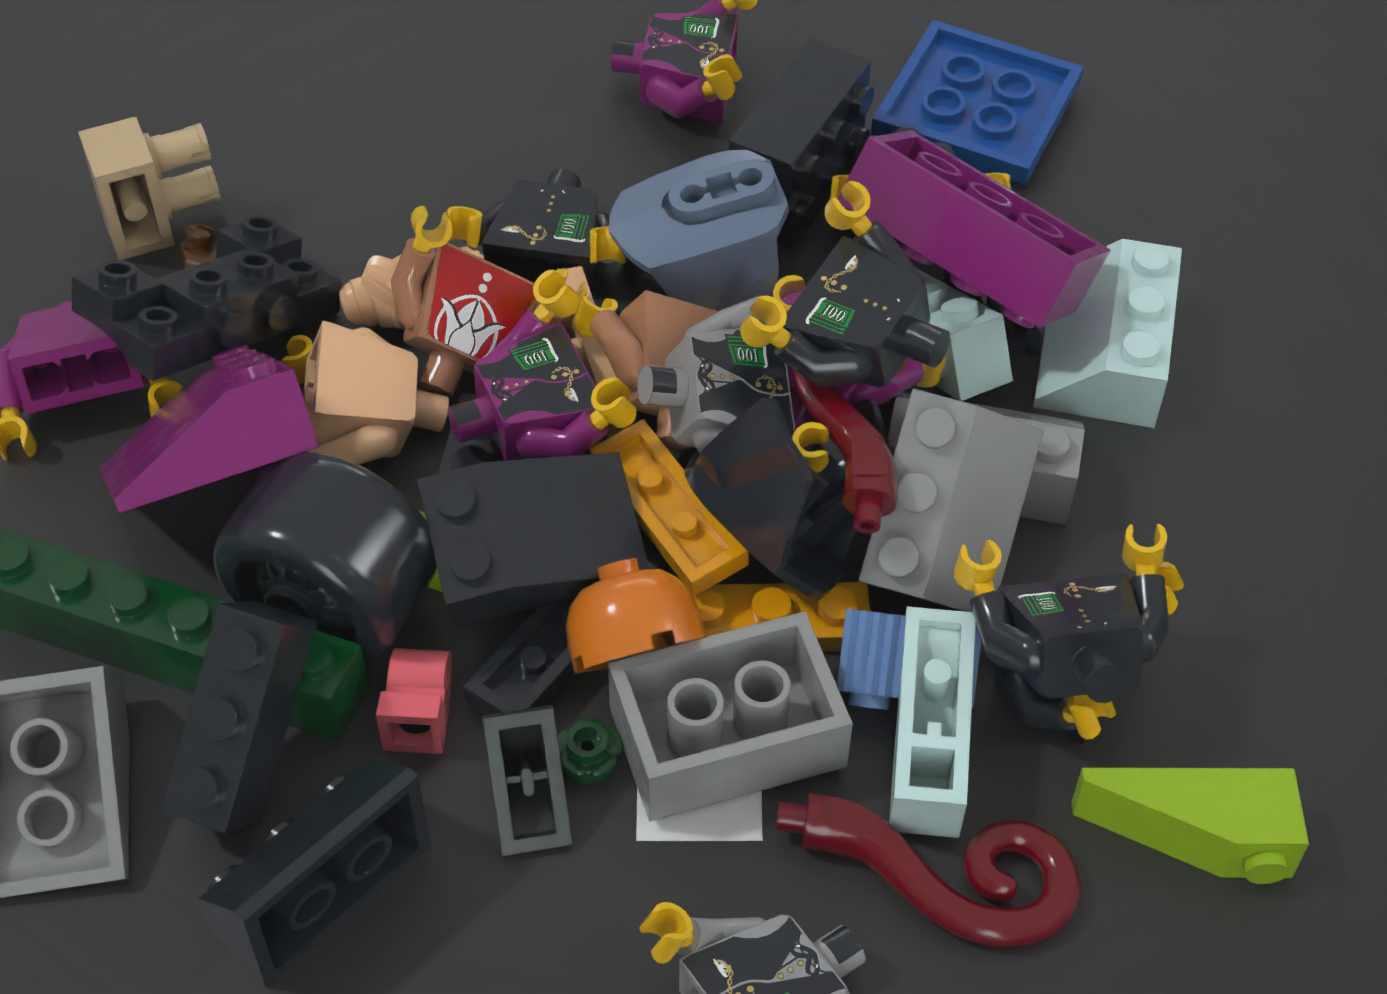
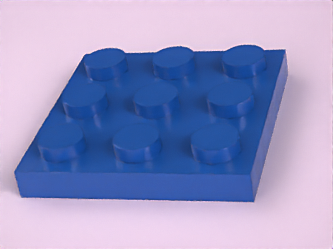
(981, 99)

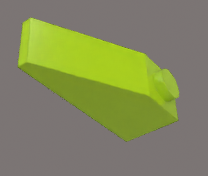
(1211, 818)

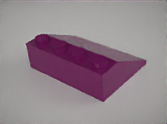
(213, 428)

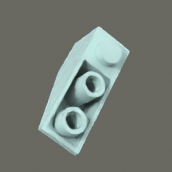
(977, 344)

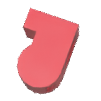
(416, 694)

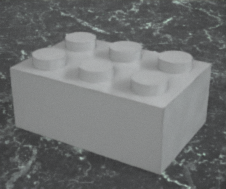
(728, 715)

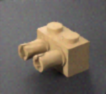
(129, 187)

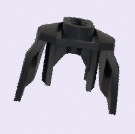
(775, 502)

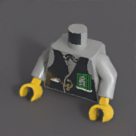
(719, 377)
(752, 954)

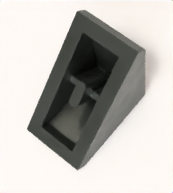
(527, 780)

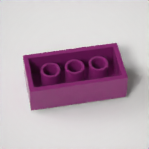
(976, 229)

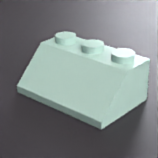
(1117, 346)

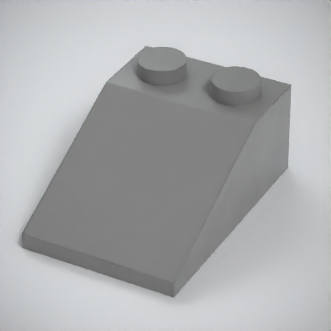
(63, 781)

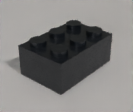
(810, 127)

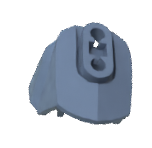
(706, 228)

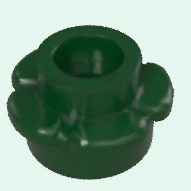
(591, 765)

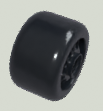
(330, 548)

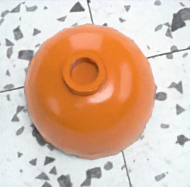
(629, 616)

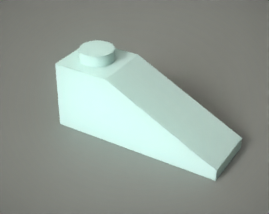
(933, 723)

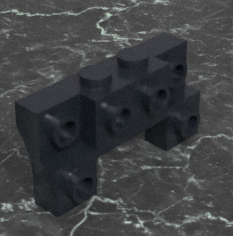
(188, 316)

